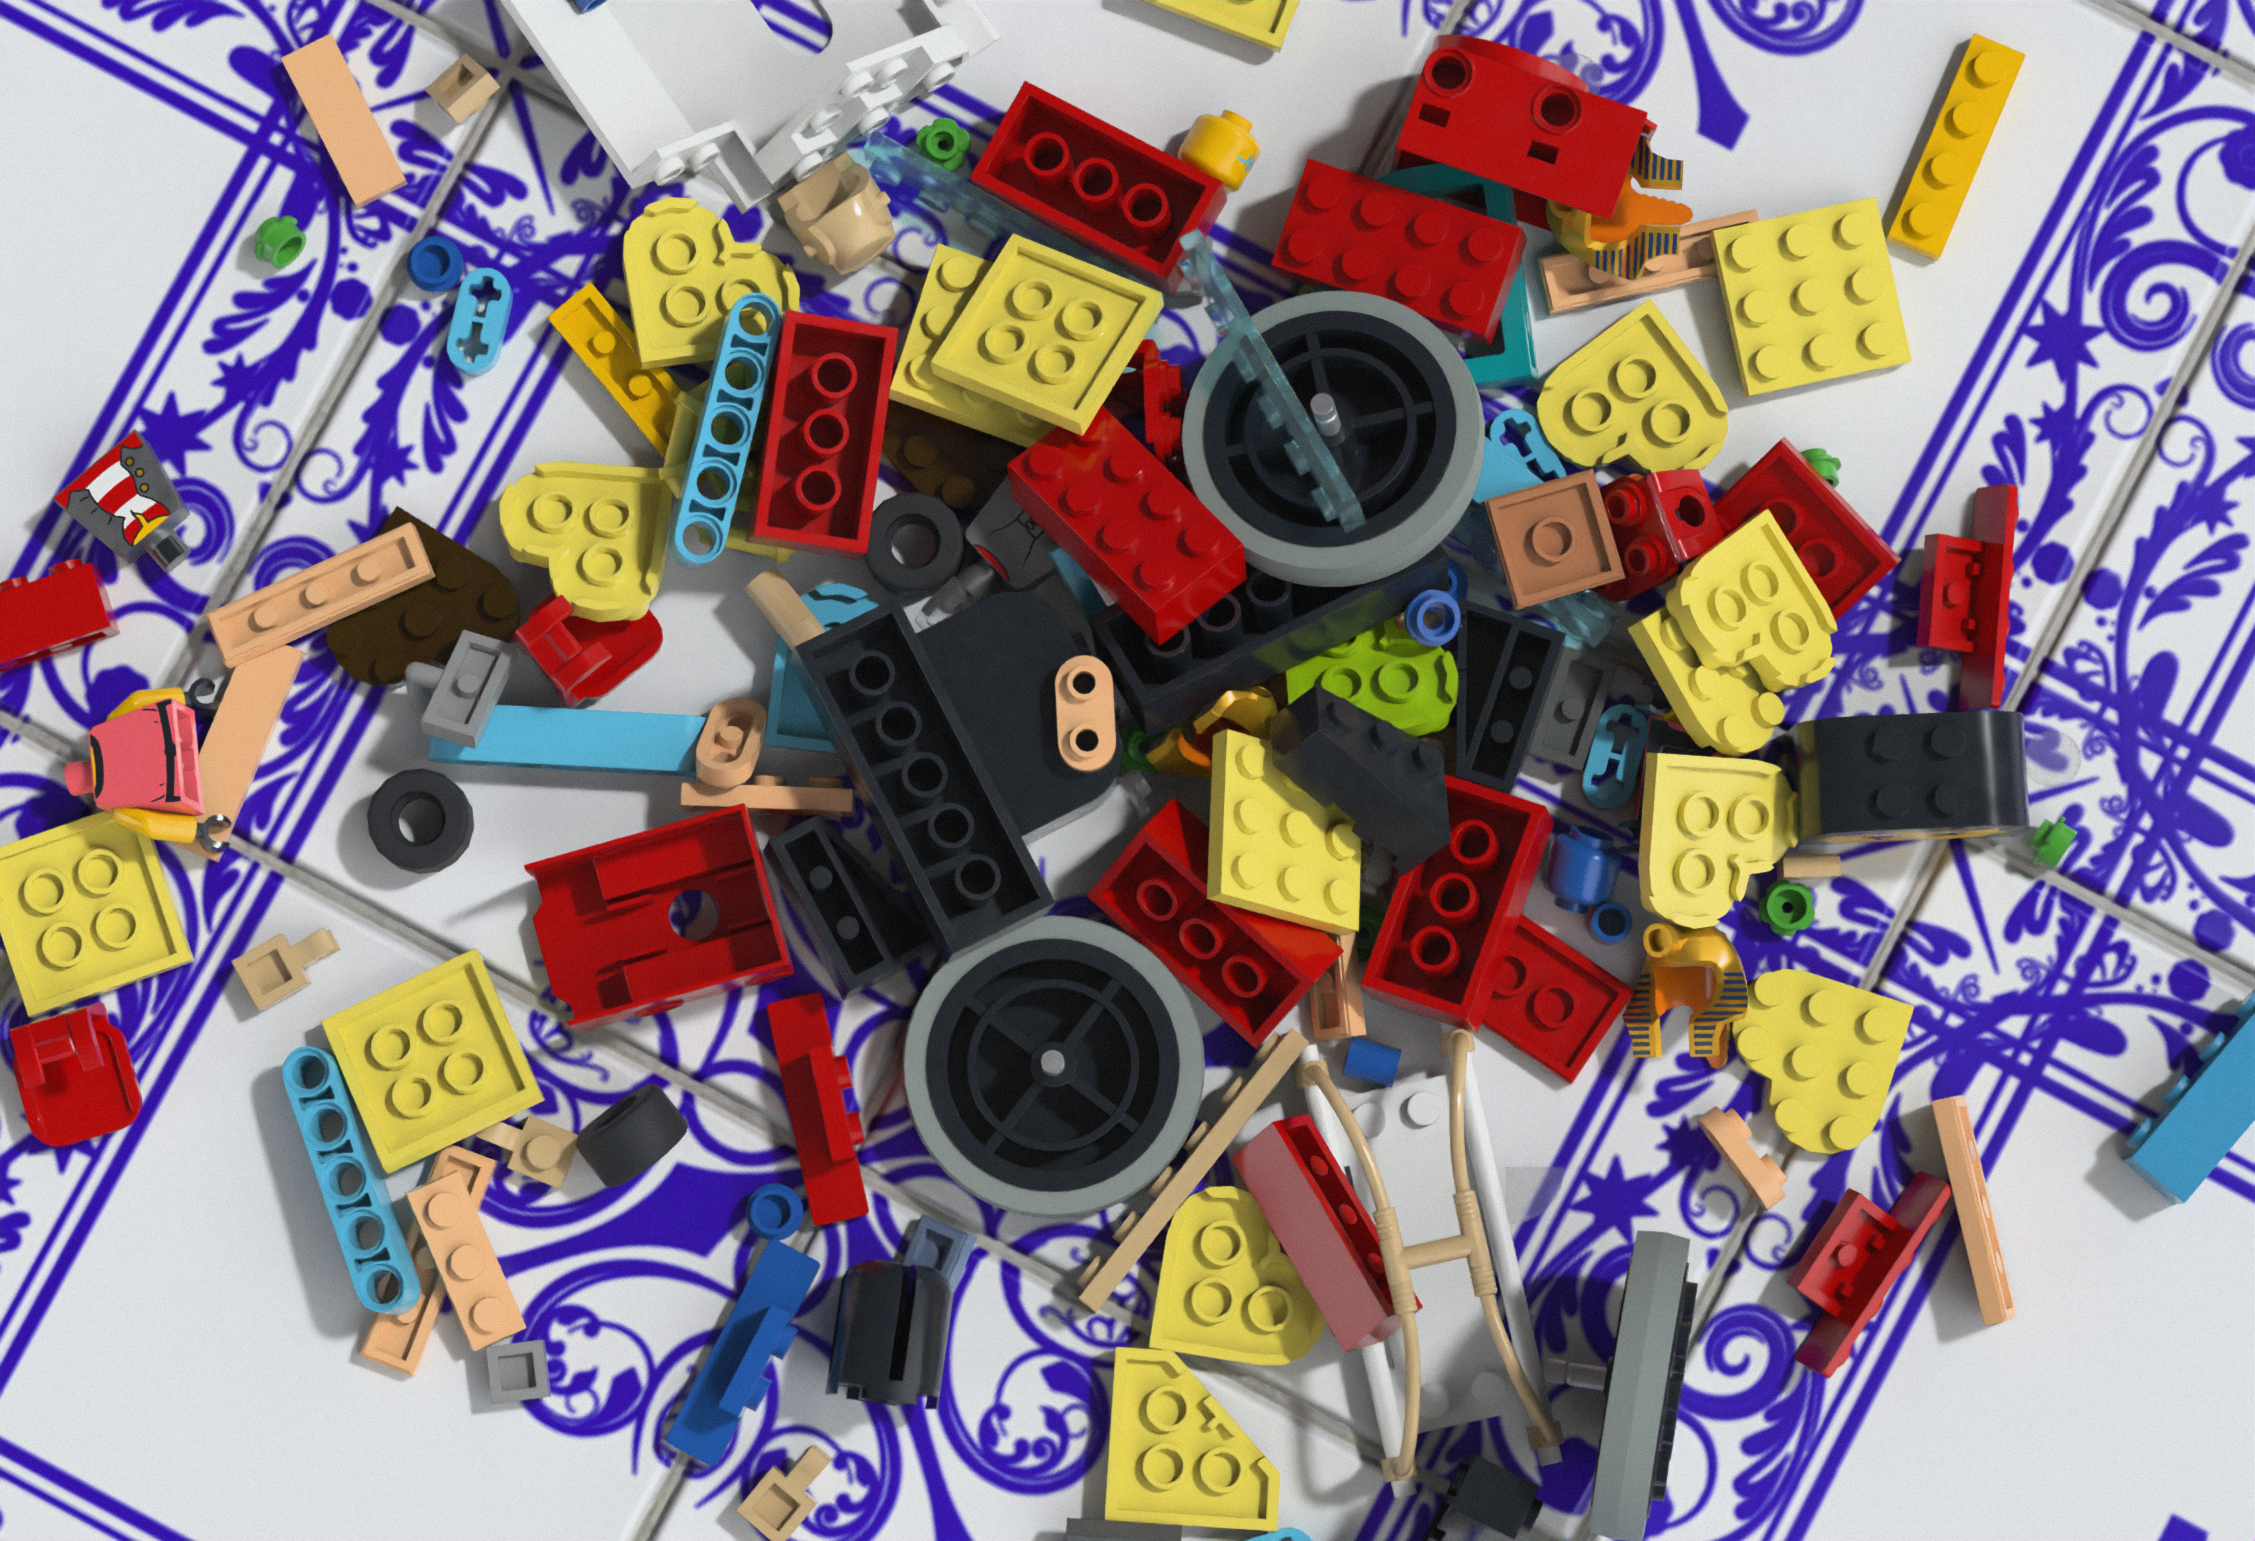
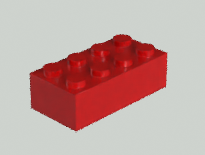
(1098, 186)
(1400, 247)
(822, 435)
(1128, 524)
(1459, 908)
(1232, 958)

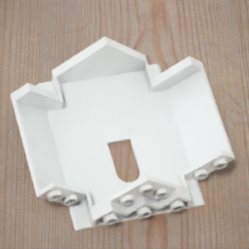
(718, 90)

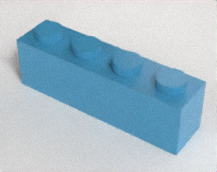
(2202, 1114)

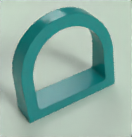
(1518, 361)

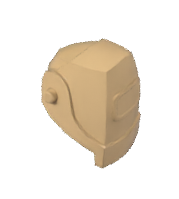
(839, 215)

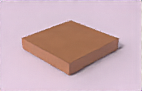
(1553, 539)

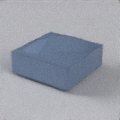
(940, 1248)

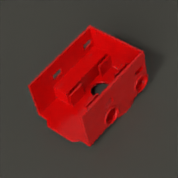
(1521, 127)
(610, 926)

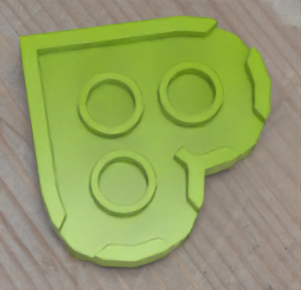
(1385, 676)

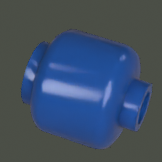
(1582, 868)

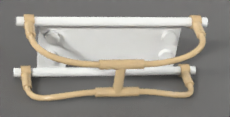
(1416, 1187)

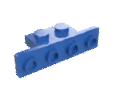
(743, 1353)

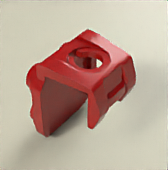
(1163, 402)
(1648, 531)
(586, 655)
(75, 1076)

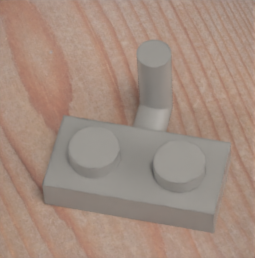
(464, 690)

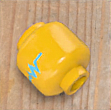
(1221, 148)

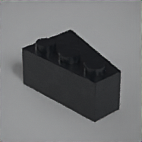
(1502, 688)
(1368, 770)
(847, 908)
(1485, 1504)

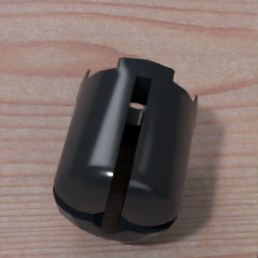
(891, 1333)

